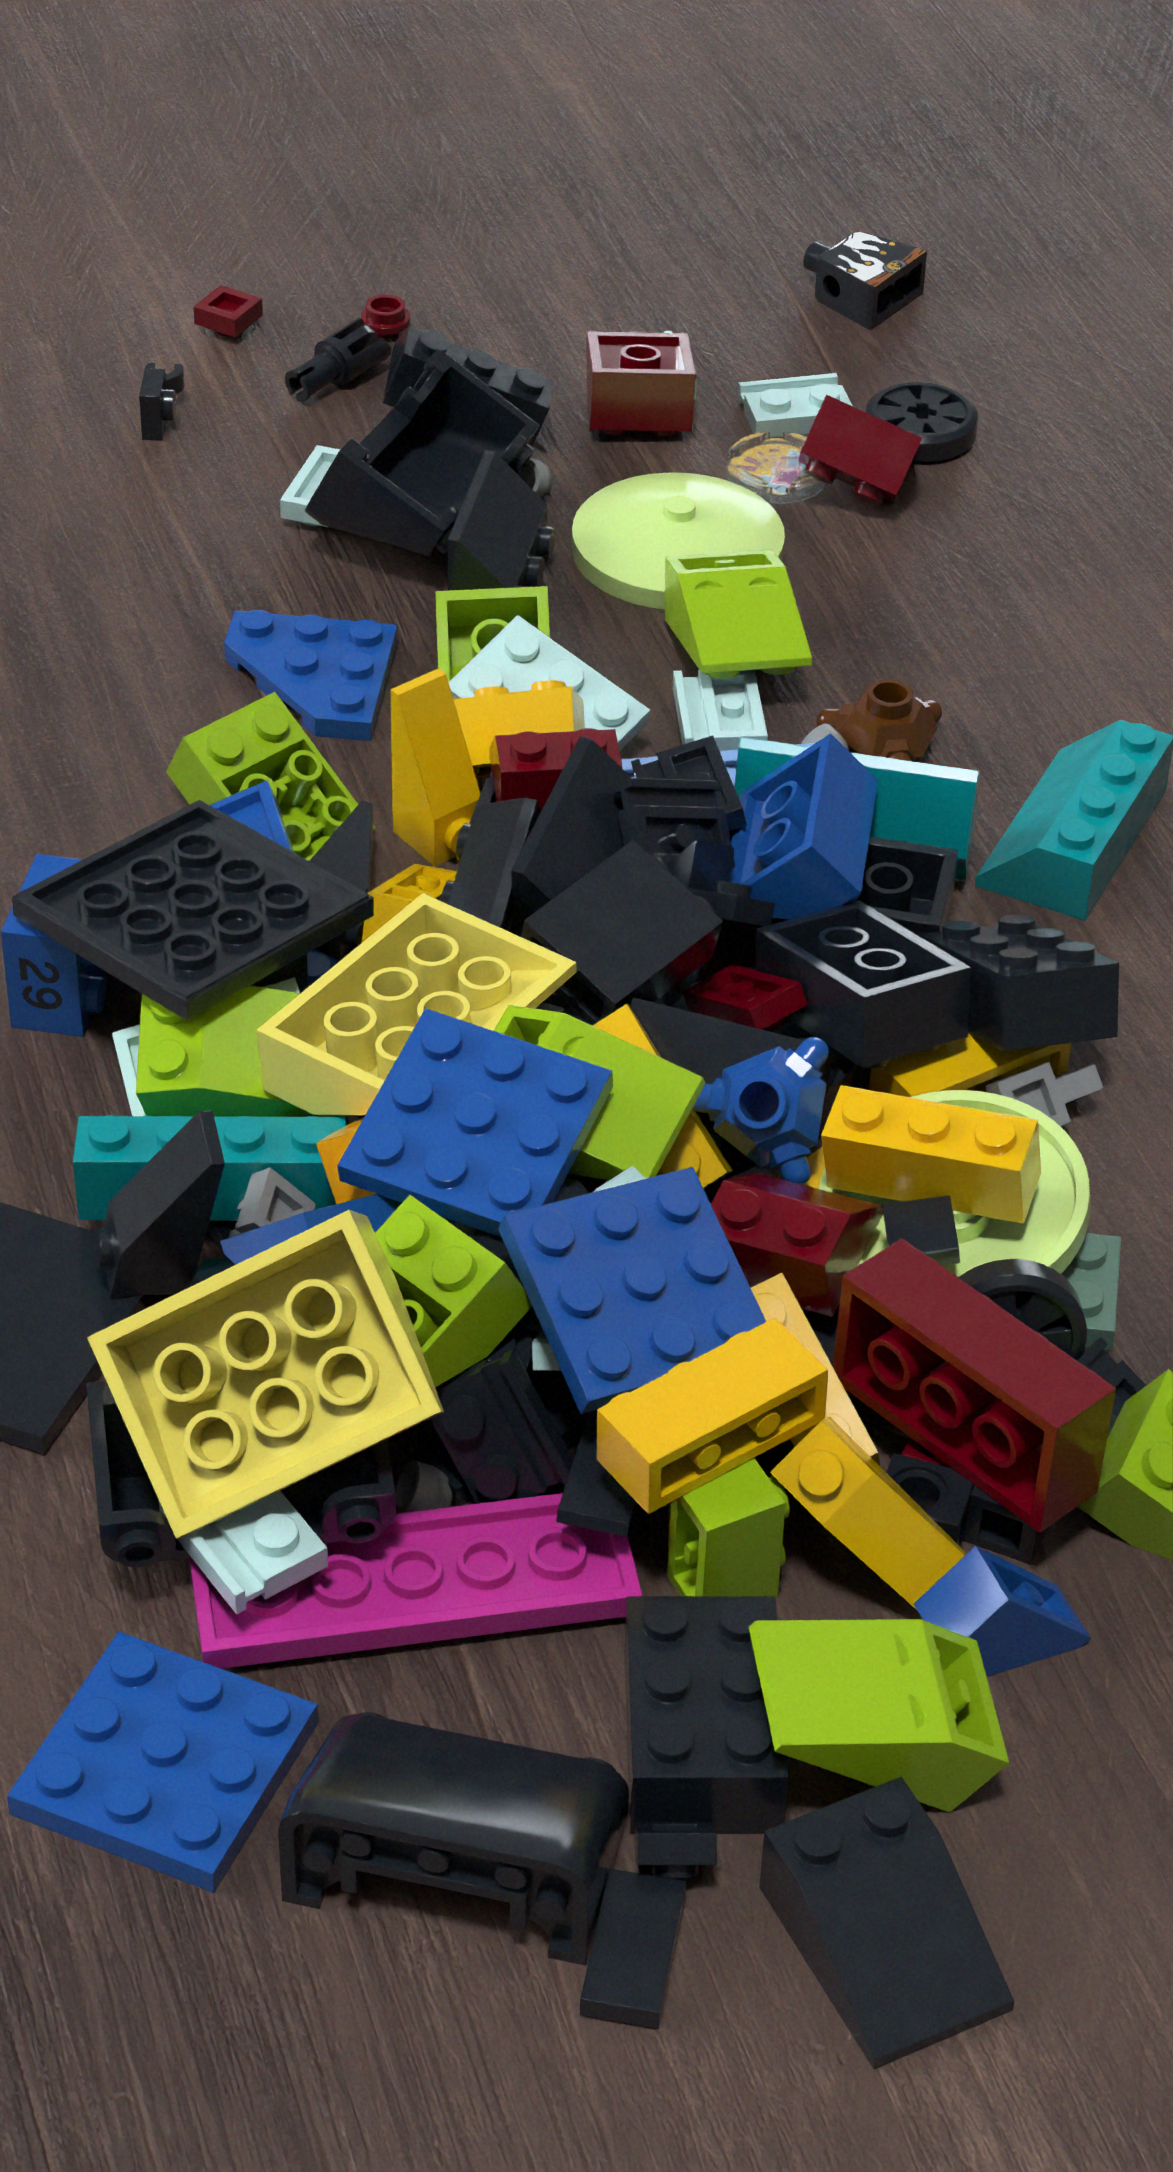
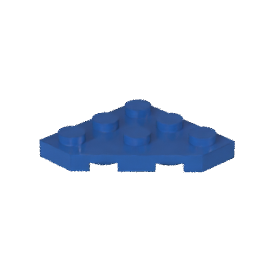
(317, 666)

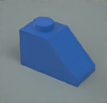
(1004, 1609)

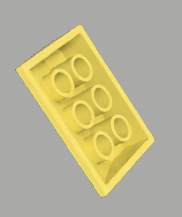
(349, 1026)
(268, 1372)

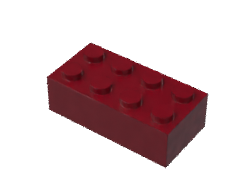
(972, 1384)

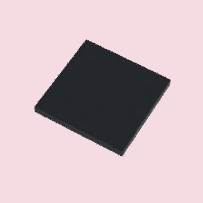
(193, 908)
(46, 1313)

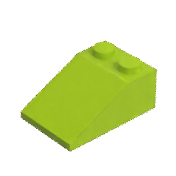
(476, 616)
(209, 1058)

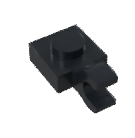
(159, 399)

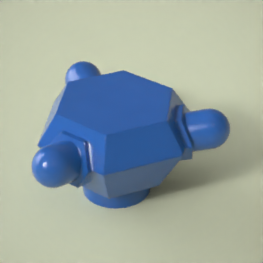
(771, 1106)

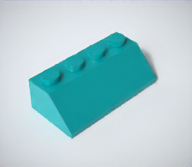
(911, 802)
(1081, 819)
(116, 1148)

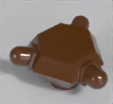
(886, 721)

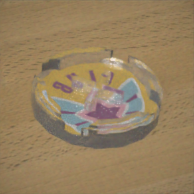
(772, 468)

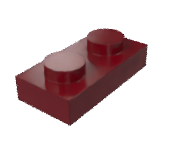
(746, 998)

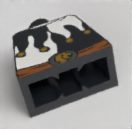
(866, 276)

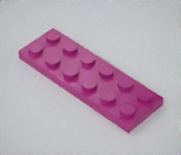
(429, 1582)

